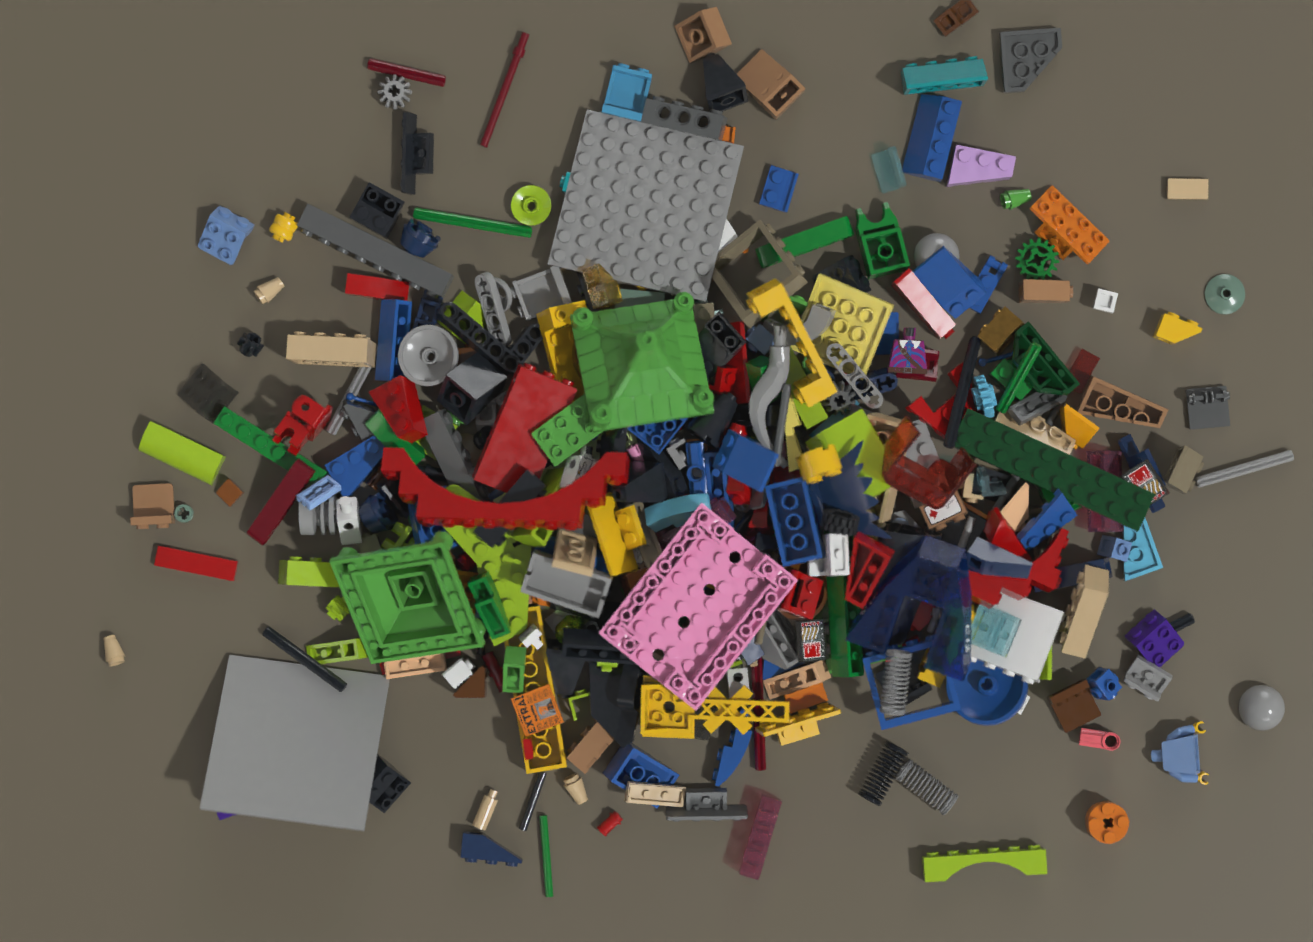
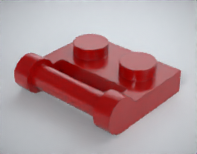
(806, 597)

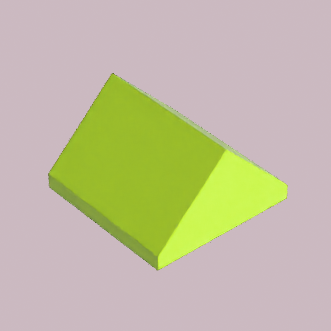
(470, 307)

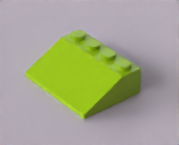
(846, 436)

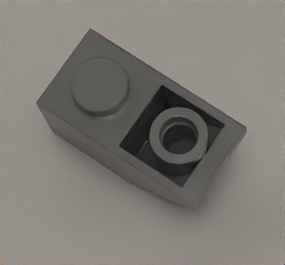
(359, 415)

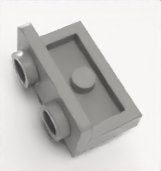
(1147, 678)

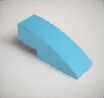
(674, 511)

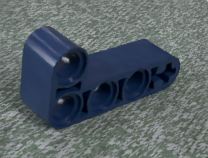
(879, 374)

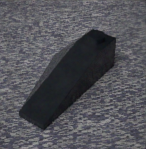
(674, 478)

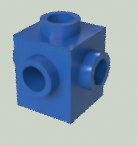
(1104, 684)

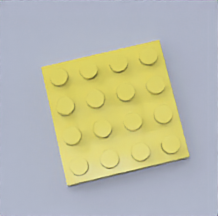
(856, 324)

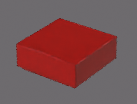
(528, 748)

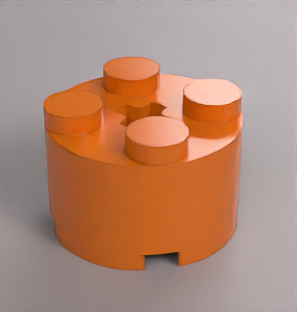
(1118, 820)

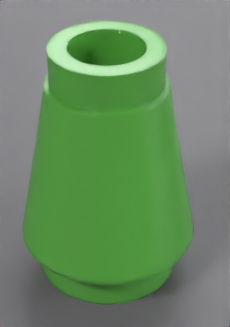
(1013, 198)

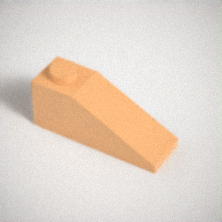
(797, 679)

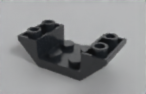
(719, 343)

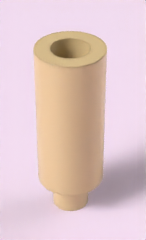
(485, 810)

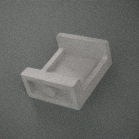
(540, 292)

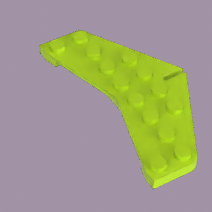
(506, 566)

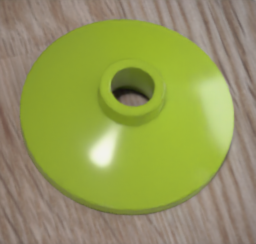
(527, 195)

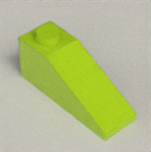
(337, 651)

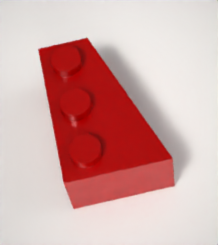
(401, 408)

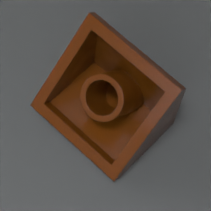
(475, 686)

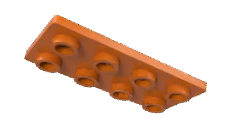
(1067, 227)

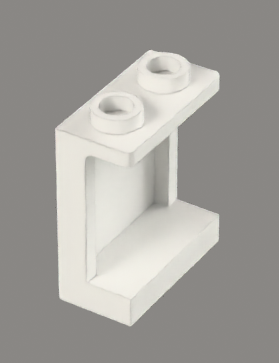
(837, 557)

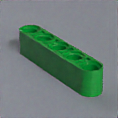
(807, 241)

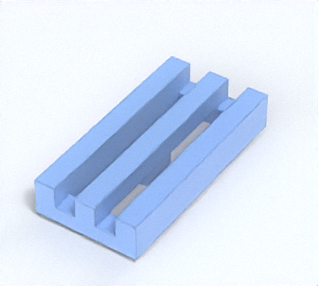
(320, 494)

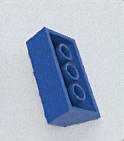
(931, 137)

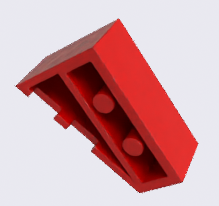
(866, 569)

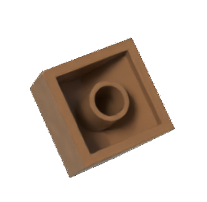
(703, 34)

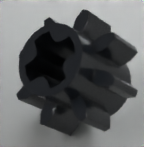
(250, 344)

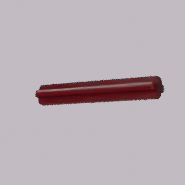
(406, 72)

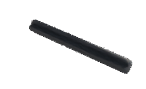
(304, 659)

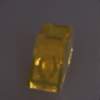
(601, 287)

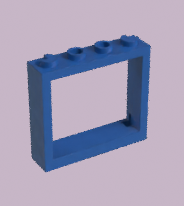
(924, 713)

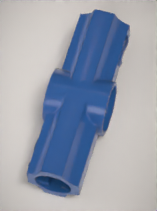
(696, 458)

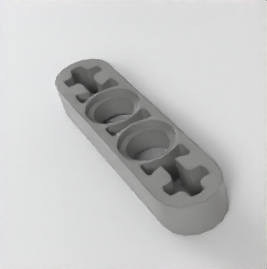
(495, 310)
(854, 376)

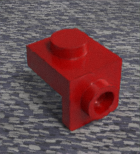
(724, 380)

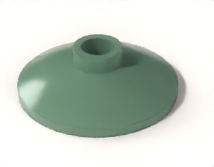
(1215, 298)

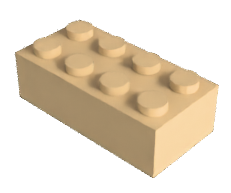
(331, 350)
(1084, 611)

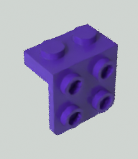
(1155, 638)

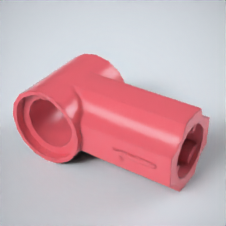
(1097, 738)

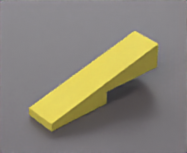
(793, 446)

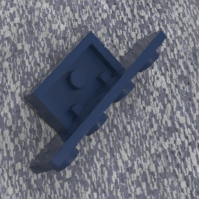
(1135, 457)

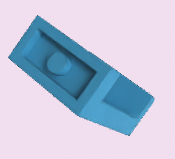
(627, 92)

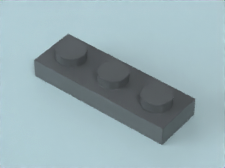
(1034, 406)

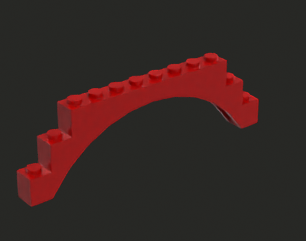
(556, 510)

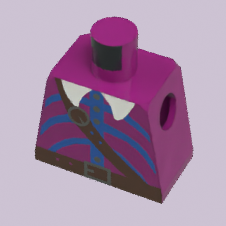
(908, 354)

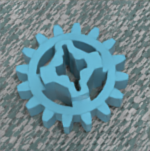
(984, 396)

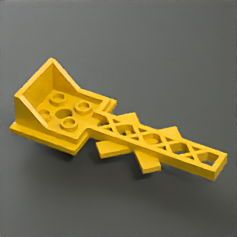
(681, 722)

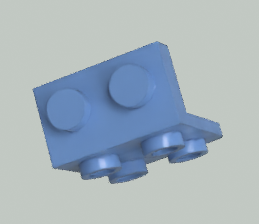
(224, 234)

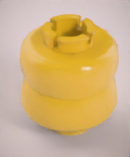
(283, 227)

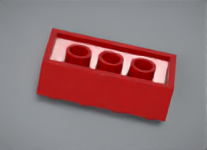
(741, 386)

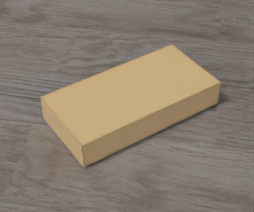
(1187, 189)

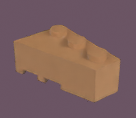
(590, 748)

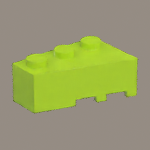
(306, 572)

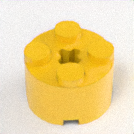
(819, 463)

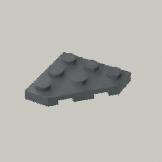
(1026, 55)

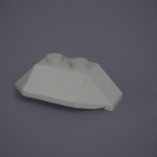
(780, 641)

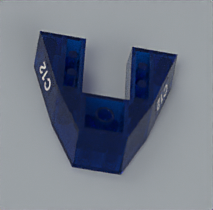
(933, 574)

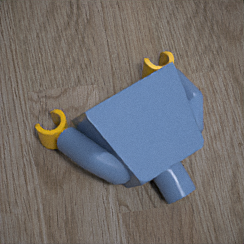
(1181, 754)

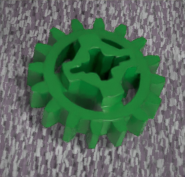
(1034, 250)

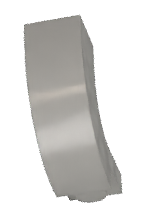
(816, 324)

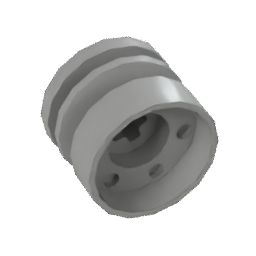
(322, 516)

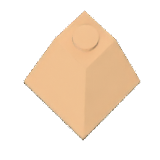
(1017, 509)

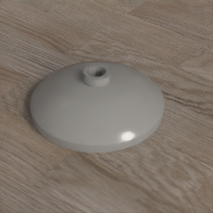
(415, 352)

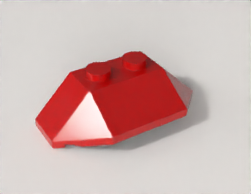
(1003, 536)

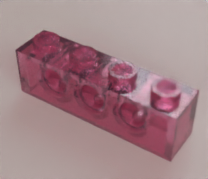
(760, 837)

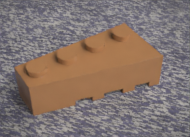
(1117, 404)

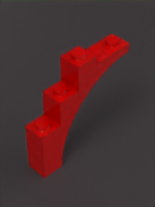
(1043, 575)

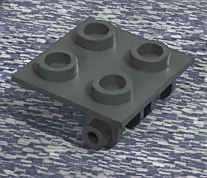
(1208, 407)

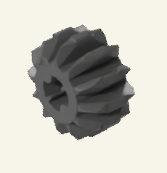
(847, 398)

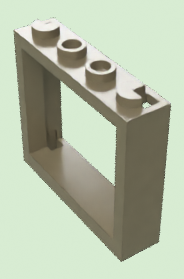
(739, 245)

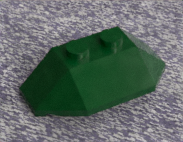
(1048, 371)

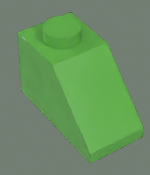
(514, 669)

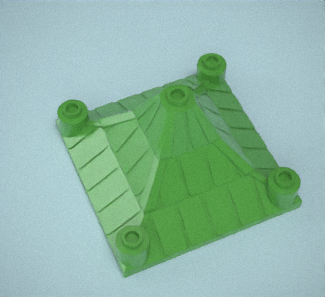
(641, 364)
(408, 600)

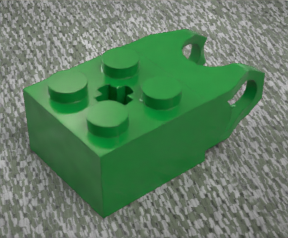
(881, 236)

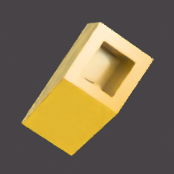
(1172, 329)

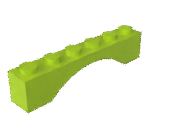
(941, 867)

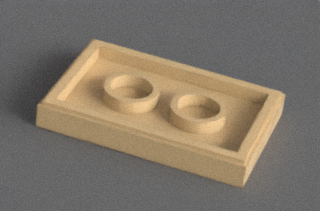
(574, 552)

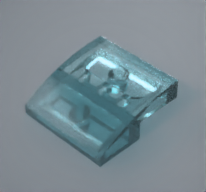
(994, 630)

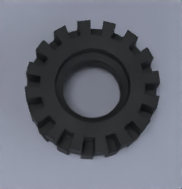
(839, 522)

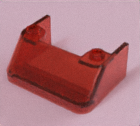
(930, 485)

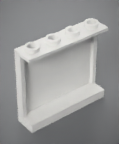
(1030, 643)

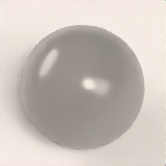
(930, 244)
(1261, 707)

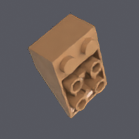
(770, 84)

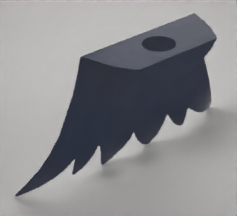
(846, 493)

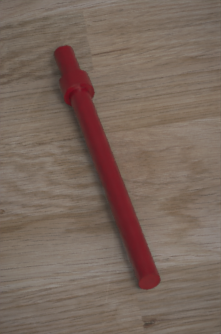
(518, 53)

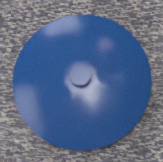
(989, 695)

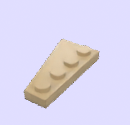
(1040, 430)

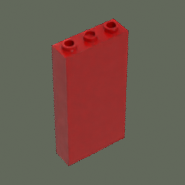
(510, 446)

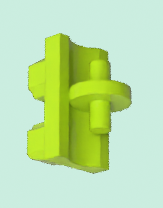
(404, 533)

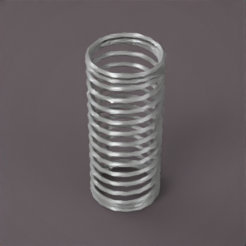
(895, 709)
(947, 805)

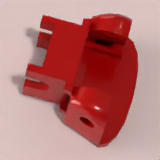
(315, 418)

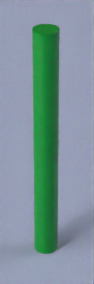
(546, 856)

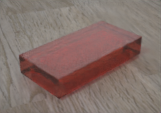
(1083, 368)

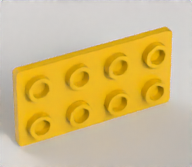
(617, 534)
(800, 725)

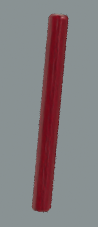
(759, 740)

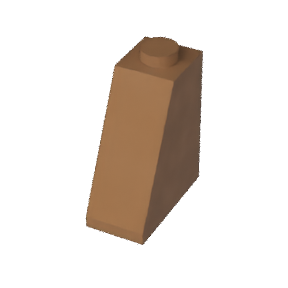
(1045, 291)

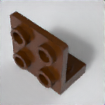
(1074, 705)

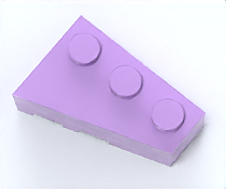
(978, 166)

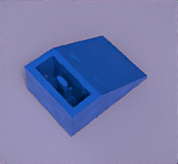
(657, 434)

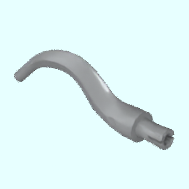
(769, 387)

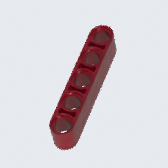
(280, 502)

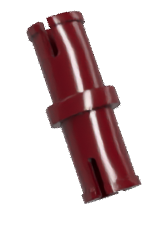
(494, 668)

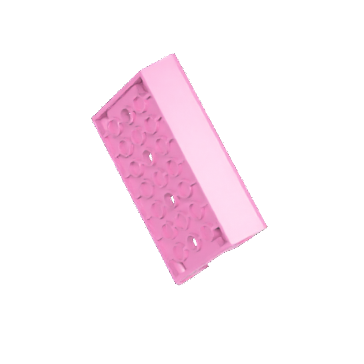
(718, 623)

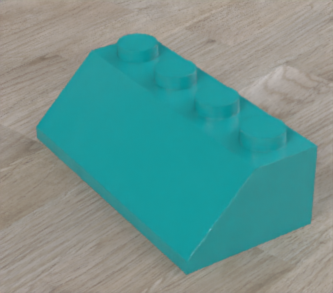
(943, 76)

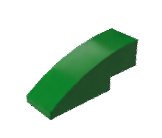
(381, 429)
(489, 605)

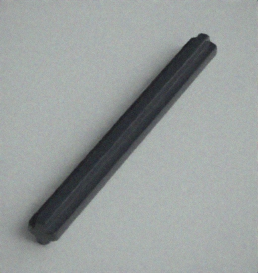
(962, 392)

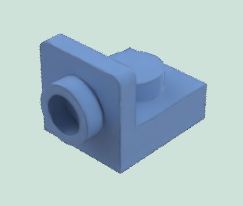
(1114, 548)

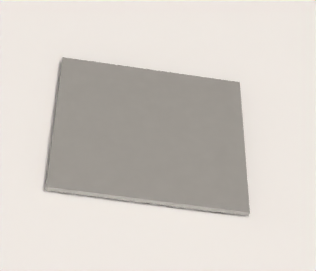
(646, 204)
(295, 744)

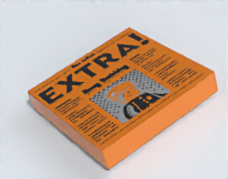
(537, 710)

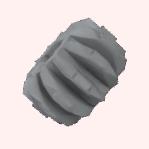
(388, 97)

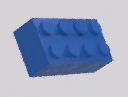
(795, 522)

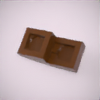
(956, 16)

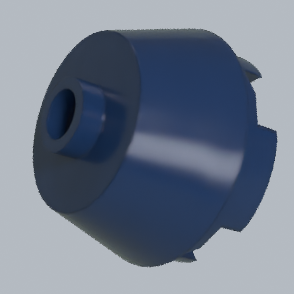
(418, 239)
(377, 514)

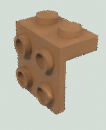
(153, 505)

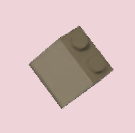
(1183, 469)

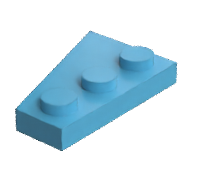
(1143, 552)

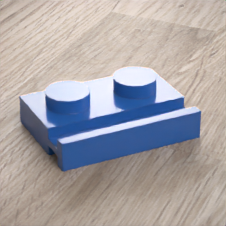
(778, 189)

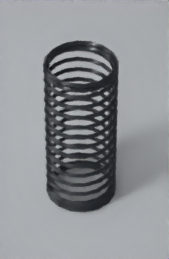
(872, 797)

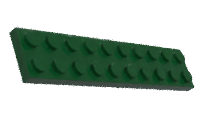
(1053, 470)

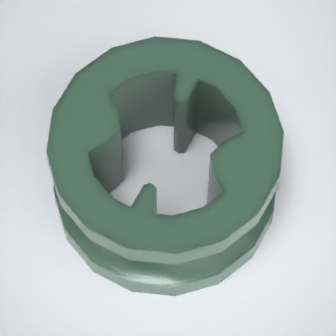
(187, 508)

